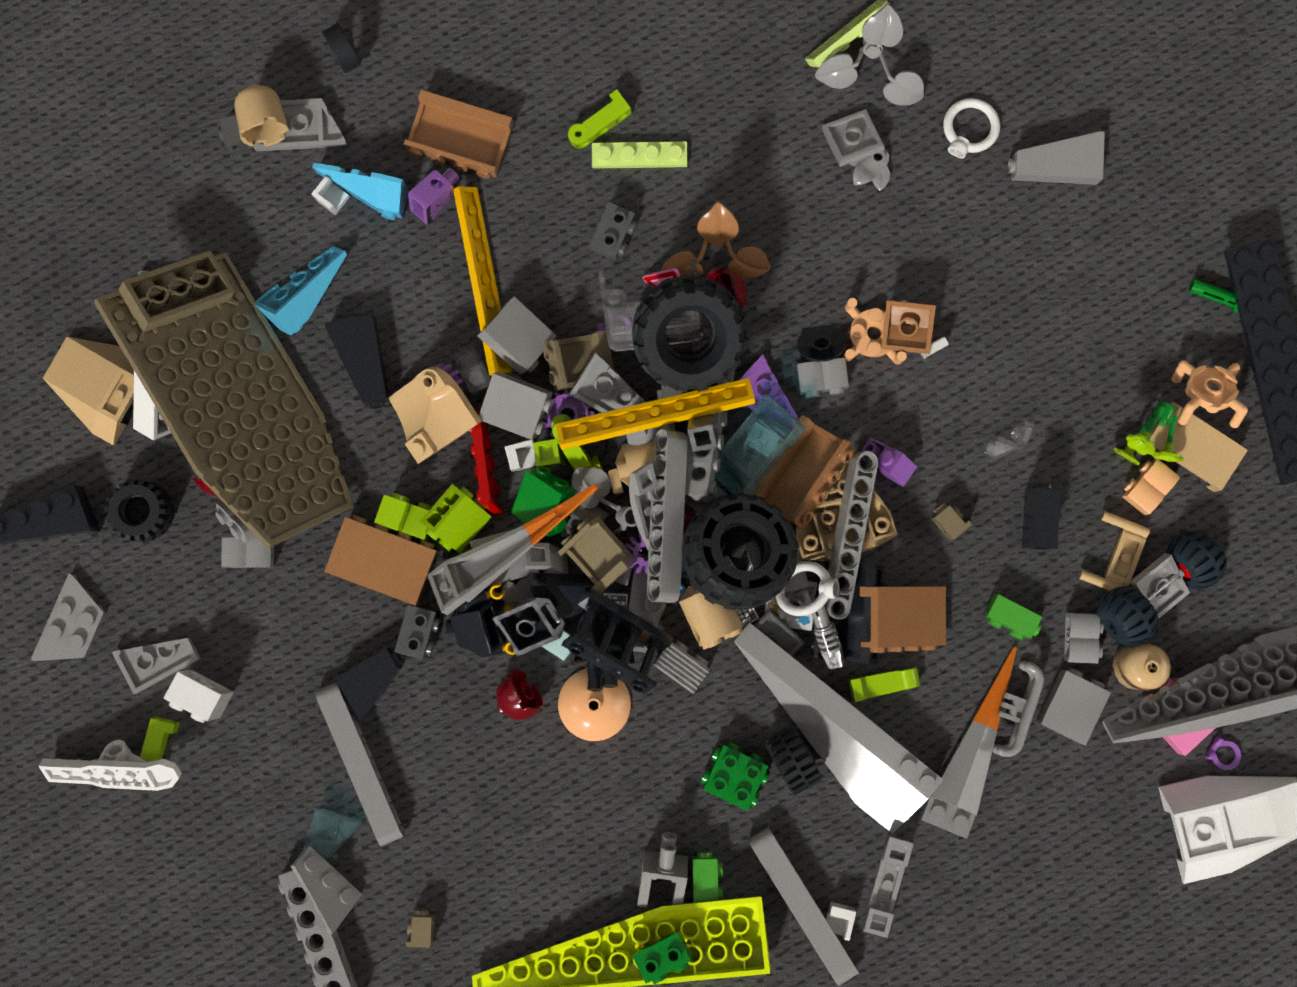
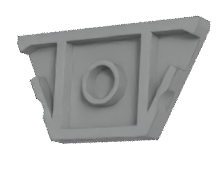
(308, 125)
(70, 625)

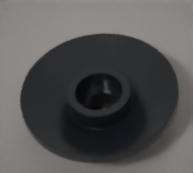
(821, 344)

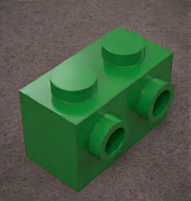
(662, 957)

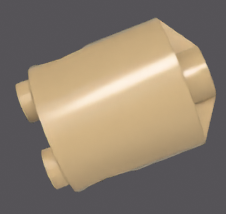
(633, 457)
(709, 620)

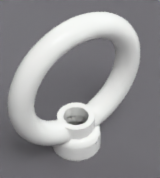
(961, 146)
(827, 589)

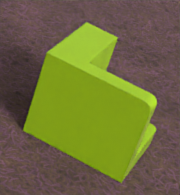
(548, 454)

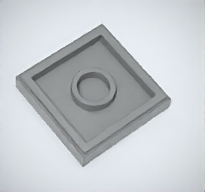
(853, 137)

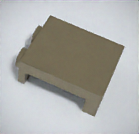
(570, 356)
(598, 553)

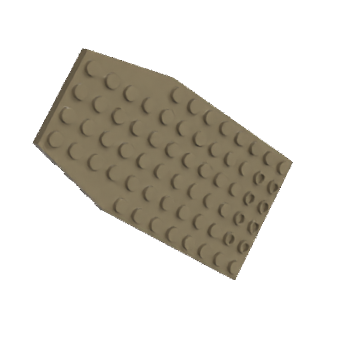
(229, 394)

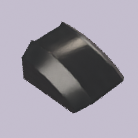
(529, 623)

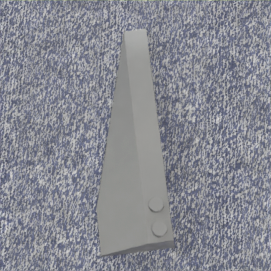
(1237, 688)
(862, 757)

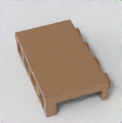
(459, 134)
(805, 473)
(381, 560)
(906, 617)

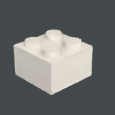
(198, 696)

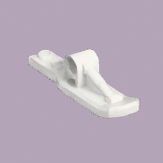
(114, 769)

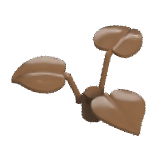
(719, 227)

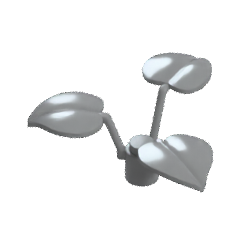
(878, 30)
(585, 477)

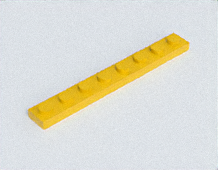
(479, 267)
(655, 413)

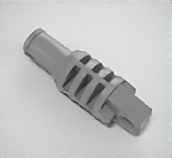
(828, 639)

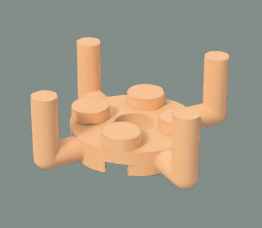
(859, 337)
(1207, 398)

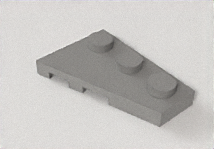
(155, 662)

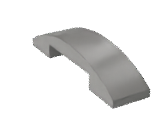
(640, 490)
(886, 886)

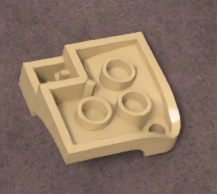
(433, 412)

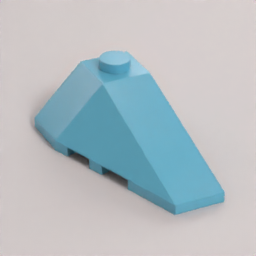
(379, 191)
(295, 301)

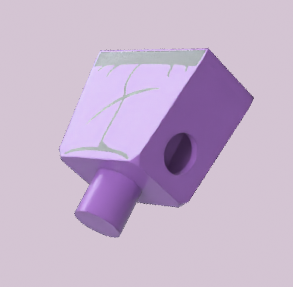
(432, 194)

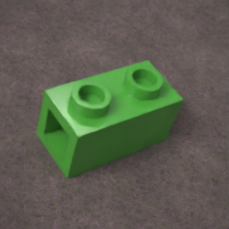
(1013, 617)
(705, 877)

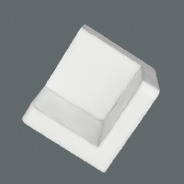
(330, 195)
(521, 455)
(841, 919)

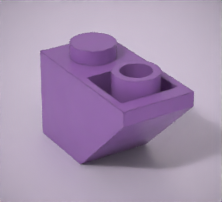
(891, 462)

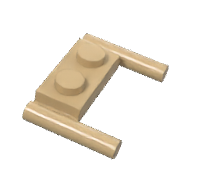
(1124, 556)

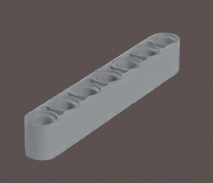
(667, 517)
(858, 526)
(359, 765)
(803, 906)

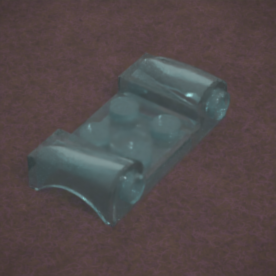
(757, 446)

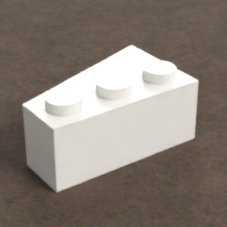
(145, 414)

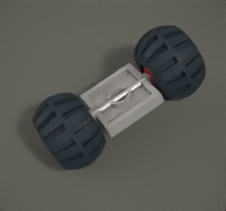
(1133, 612)

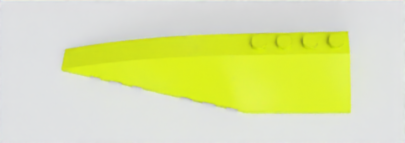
(722, 935)

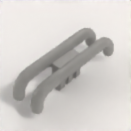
(1021, 710)

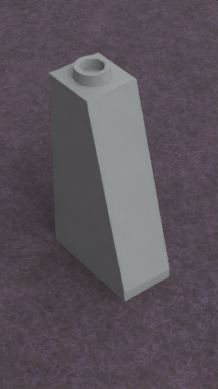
(1065, 161)

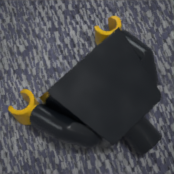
(475, 626)

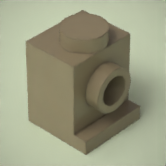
(950, 521)
(421, 929)

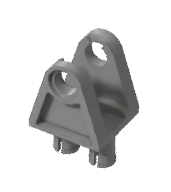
(664, 866)

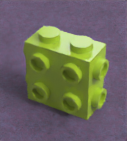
(455, 519)

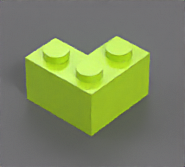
(402, 516)

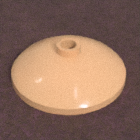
(588, 723)

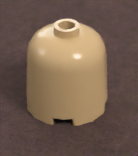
(260, 116)
(1133, 666)

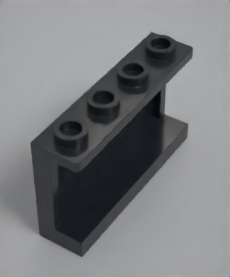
(857, 625)

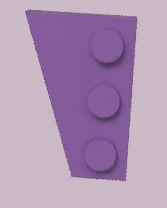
(765, 383)

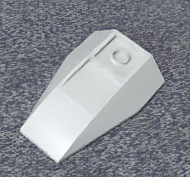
(1229, 821)

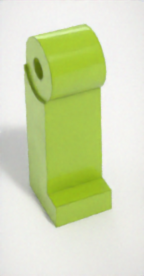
(583, 134)
(576, 455)
(883, 683)
(157, 737)

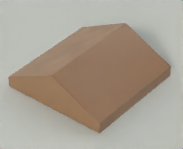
(908, 327)

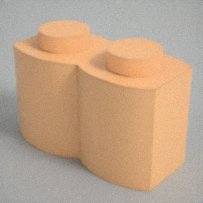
(1150, 486)

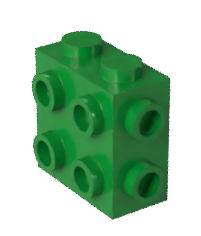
(539, 494)
(735, 775)

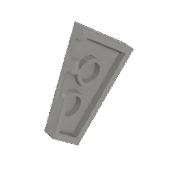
(326, 887)

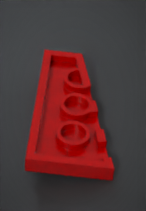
(484, 467)

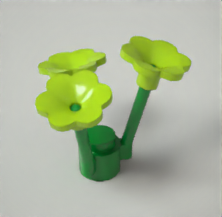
(1141, 442)

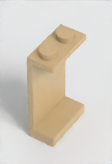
(1204, 449)

